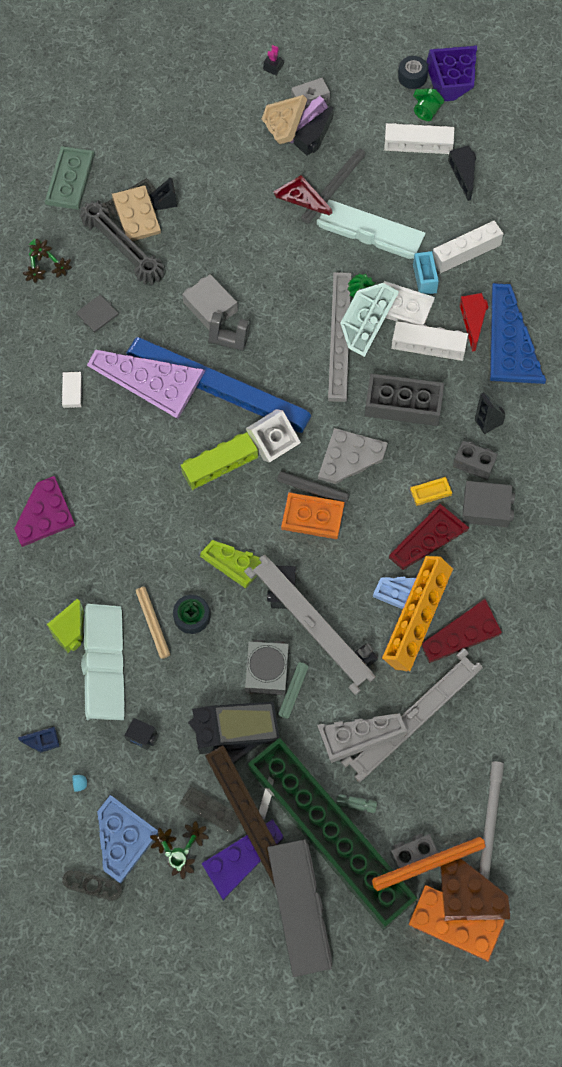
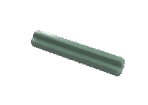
(293, 690)

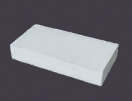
(72, 389)

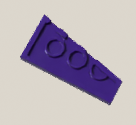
(236, 862)

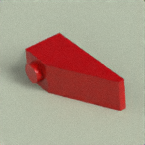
(473, 313)

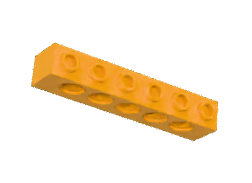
(417, 613)

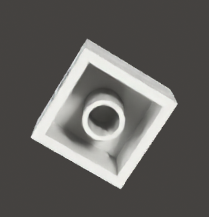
(273, 435)

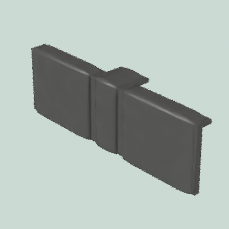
(300, 908)

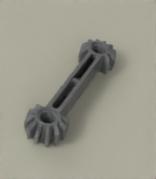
(97, 216)

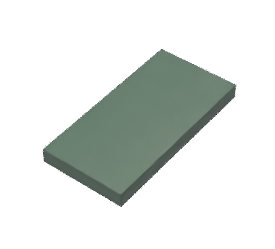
(69, 177)

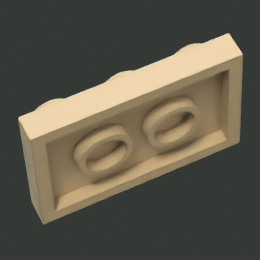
(136, 213)

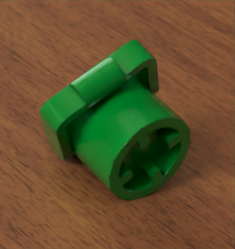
(428, 103)

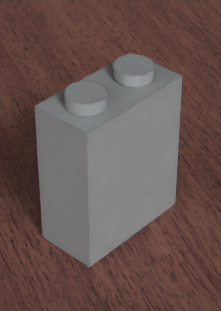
(208, 298)

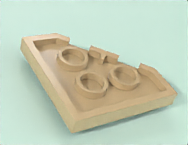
(284, 117)

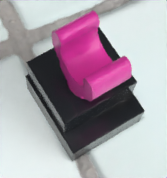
(272, 62)

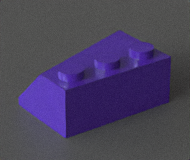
(452, 70)

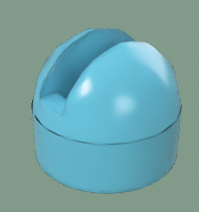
(79, 782)

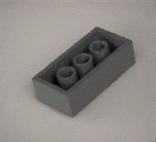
(404, 399)

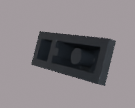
(312, 134)
(463, 165)
(488, 414)

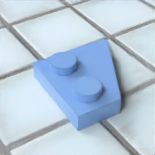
(394, 590)

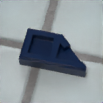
(41, 740)

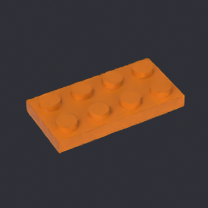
(472, 936)

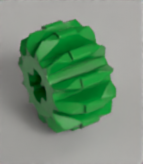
(359, 282)

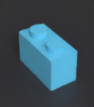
(425, 273)

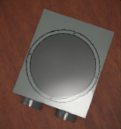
(266, 667)

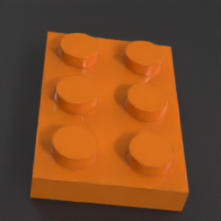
(312, 515)

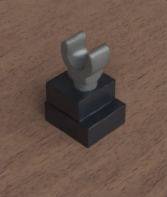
(366, 654)

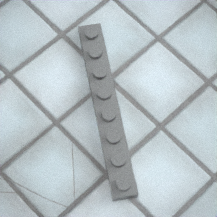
(338, 347)

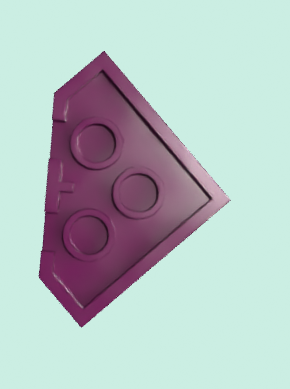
(44, 513)

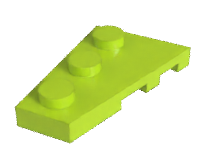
(231, 561)

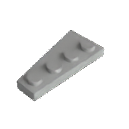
(357, 736)

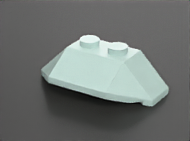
(366, 316)

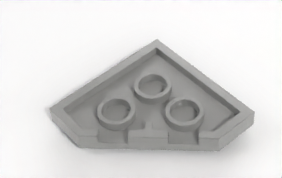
(350, 455)

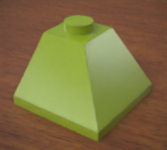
(68, 626)

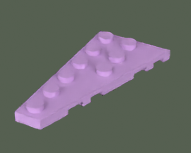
(155, 381)

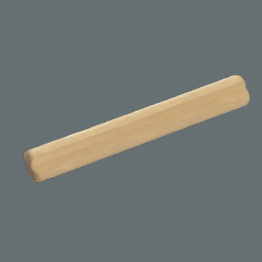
(152, 622)

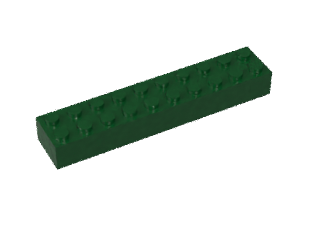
(330, 832)

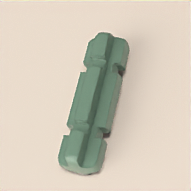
(356, 803)

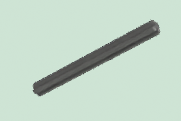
(335, 182)

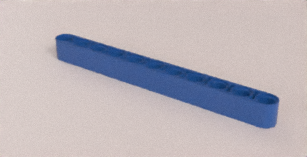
(225, 386)

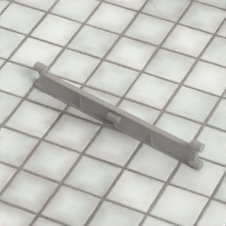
(312, 622)
(417, 715)

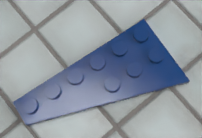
(511, 346)

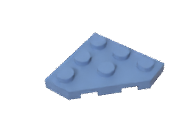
(122, 838)

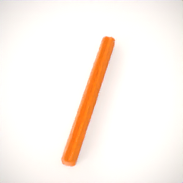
(428, 863)

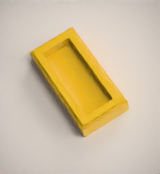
(431, 491)

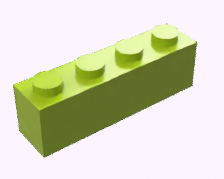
(219, 460)

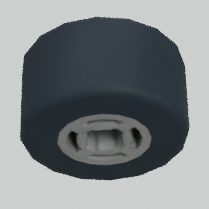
(413, 72)

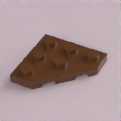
(471, 895)

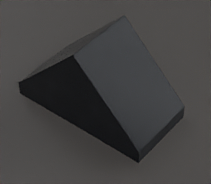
(164, 196)

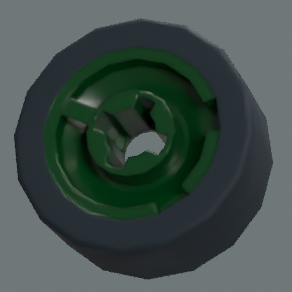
(198, 621)

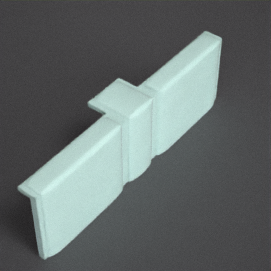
(372, 229)
(103, 662)

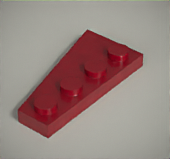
(431, 534)
(466, 631)

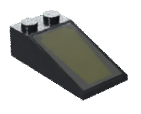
(235, 726)

